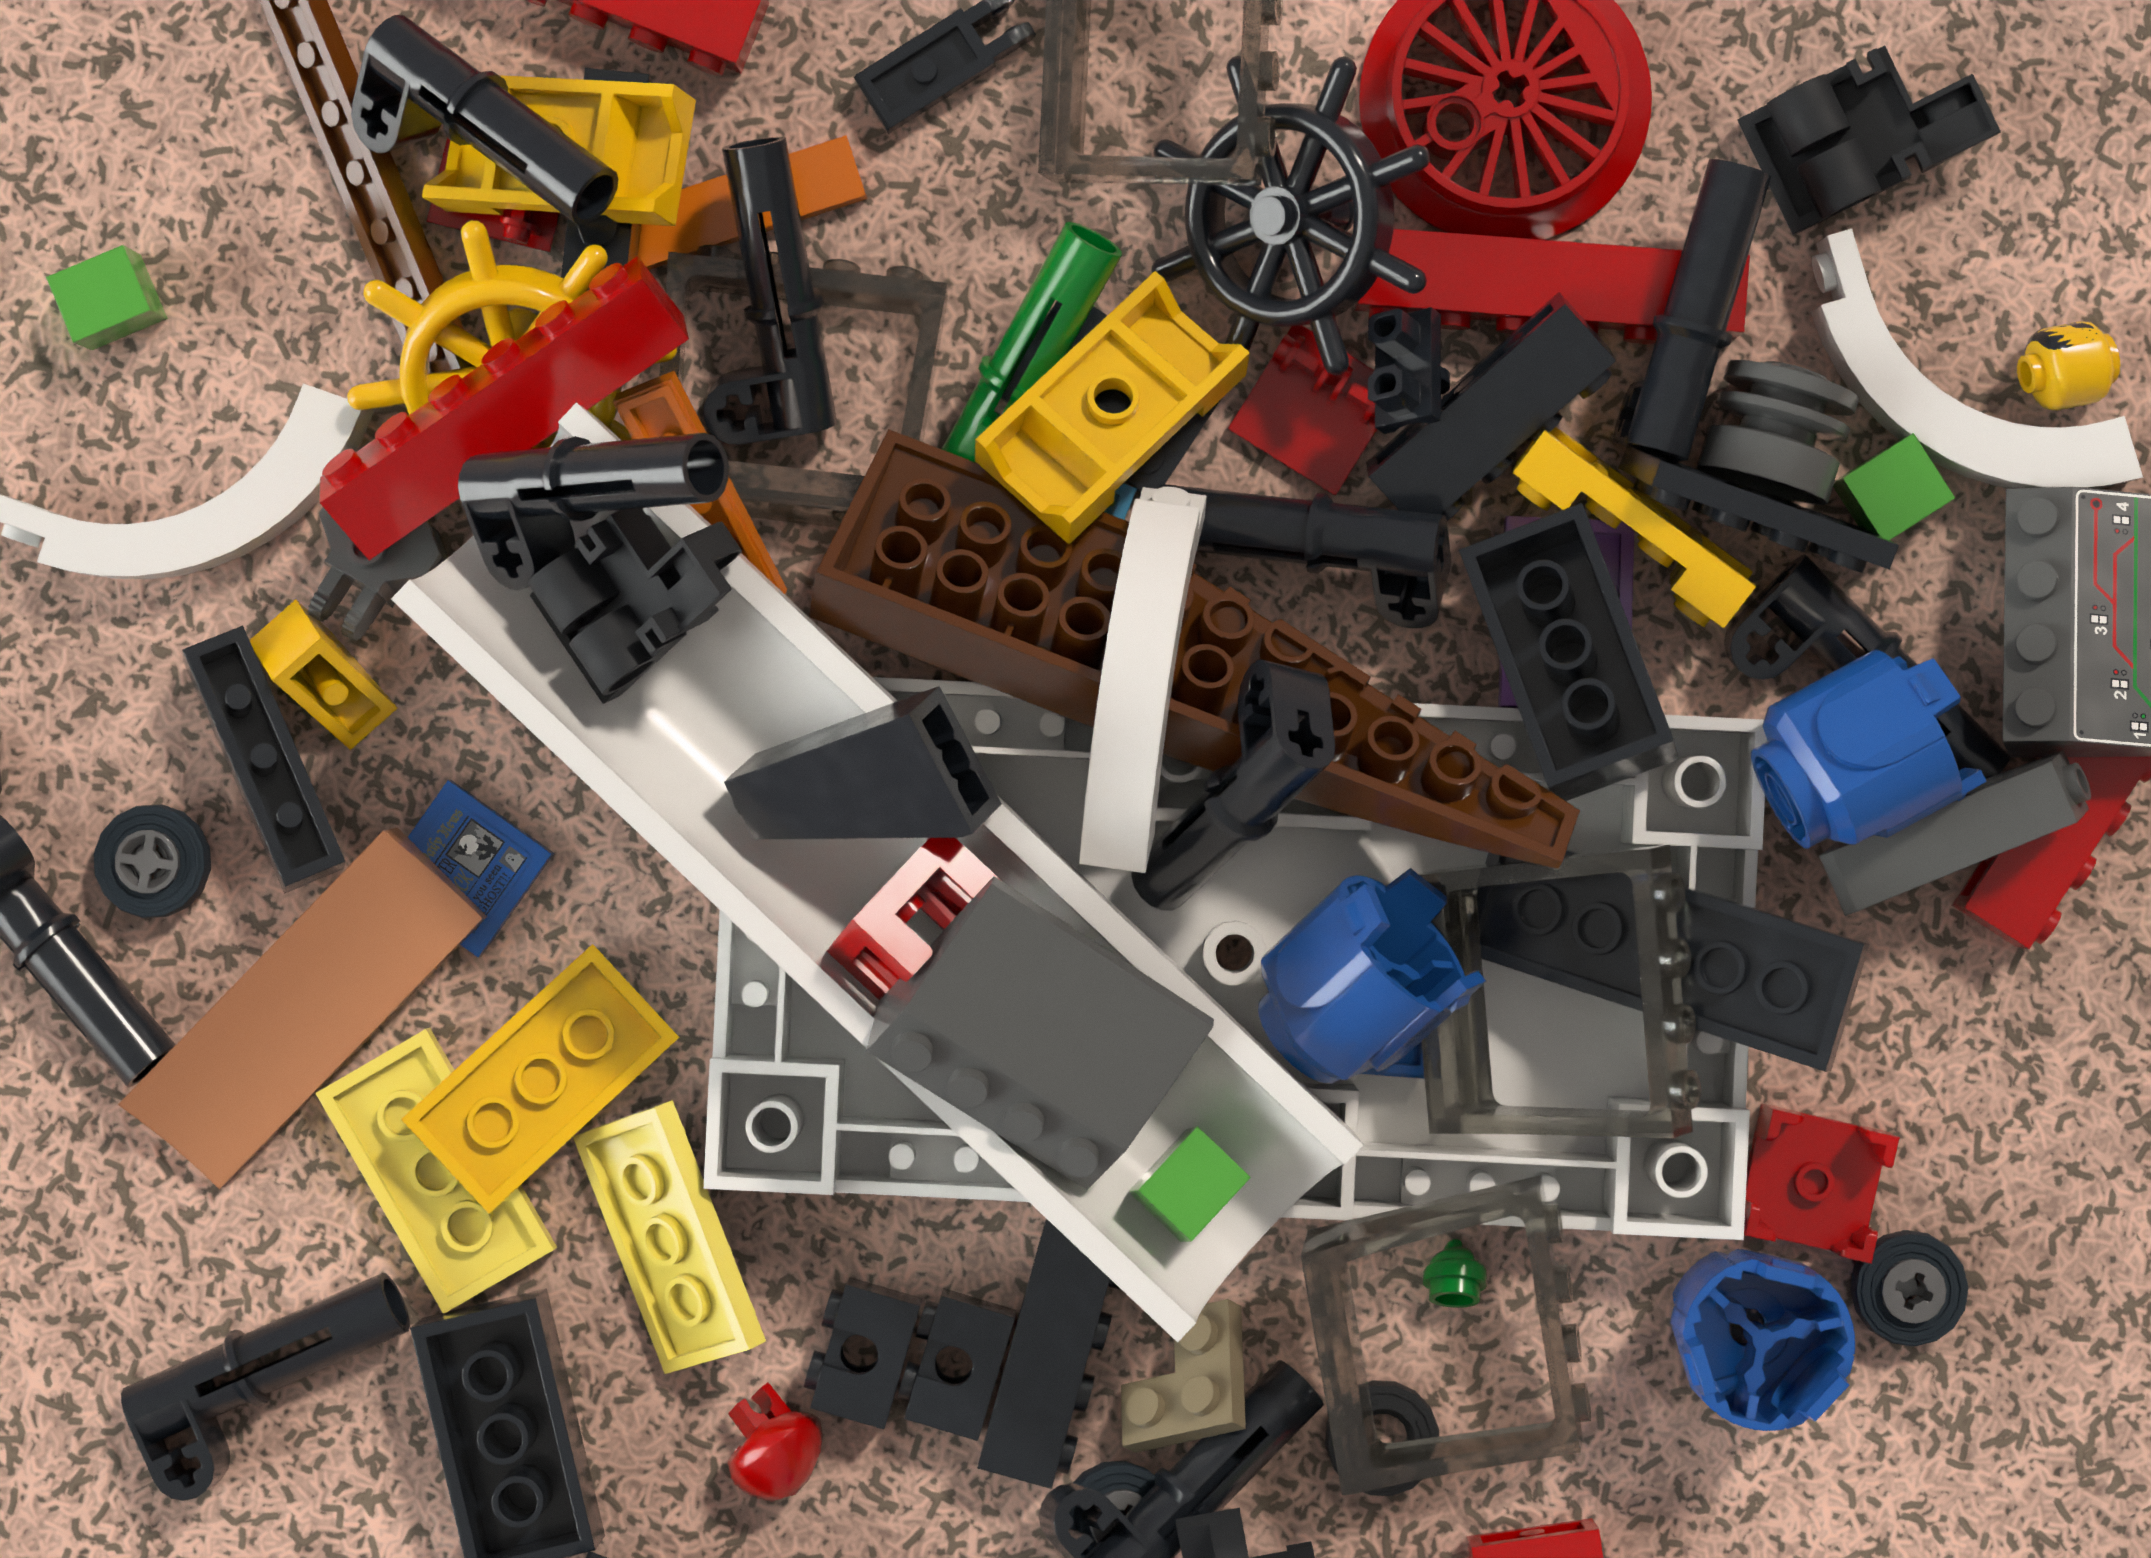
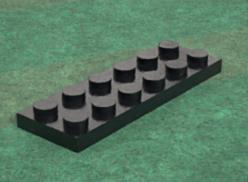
(1748, 974)

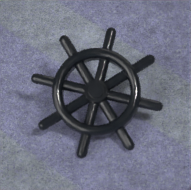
(1294, 215)

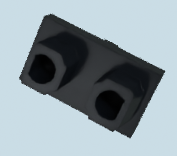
(1407, 368)

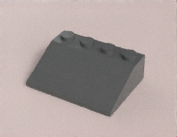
(1038, 1033)

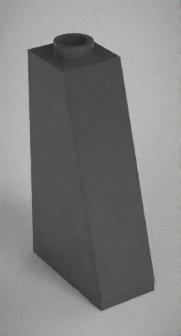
(1987, 822)

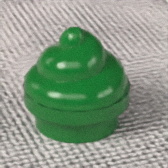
(1455, 1277)

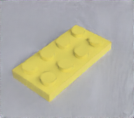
(437, 1220)
(669, 1238)

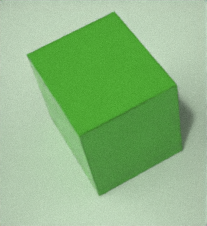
(106, 297)
(1893, 489)
(1189, 1184)

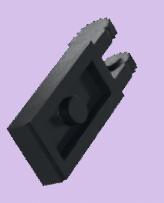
(937, 63)

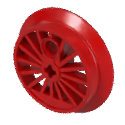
(1612, 64)

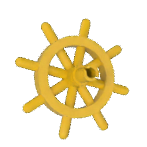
(482, 287)

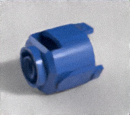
(1861, 752)
(1362, 978)
(1788, 1365)

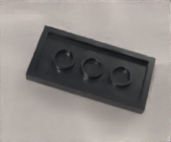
(1771, 516)

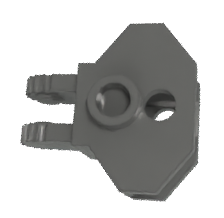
(377, 578)

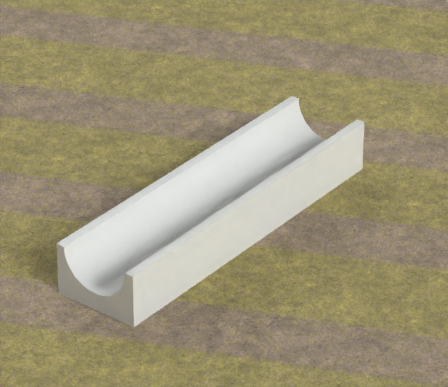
(774, 675)

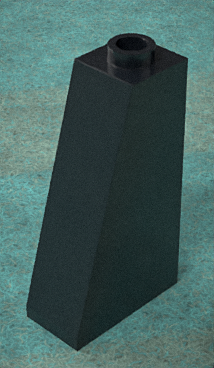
(869, 777)

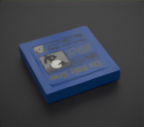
(481, 856)

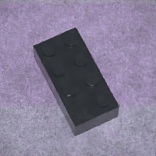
(1569, 654)
(508, 1430)

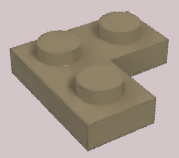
(1203, 1393)

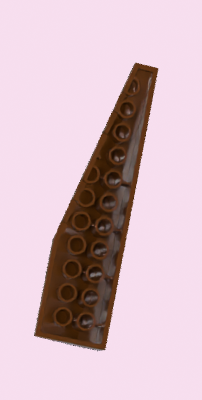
(982, 587)

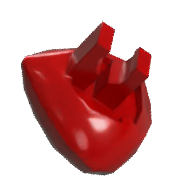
(778, 1448)

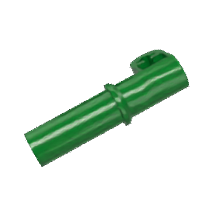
(1071, 275)

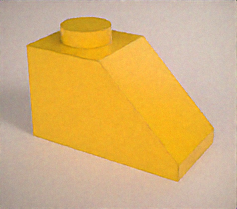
(321, 675)

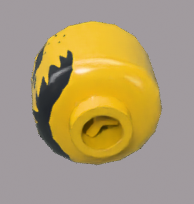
(2069, 365)

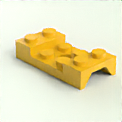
(626, 125)
(1069, 454)
(1707, 577)

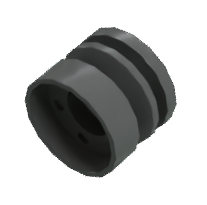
(1778, 430)

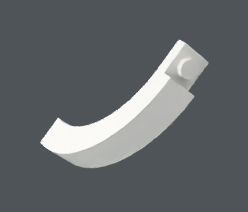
(1947, 429)
(222, 529)
(1139, 678)

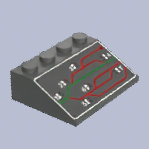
(2077, 623)

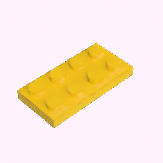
(540, 1078)

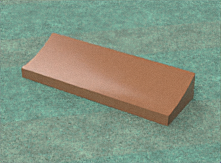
(304, 1007)

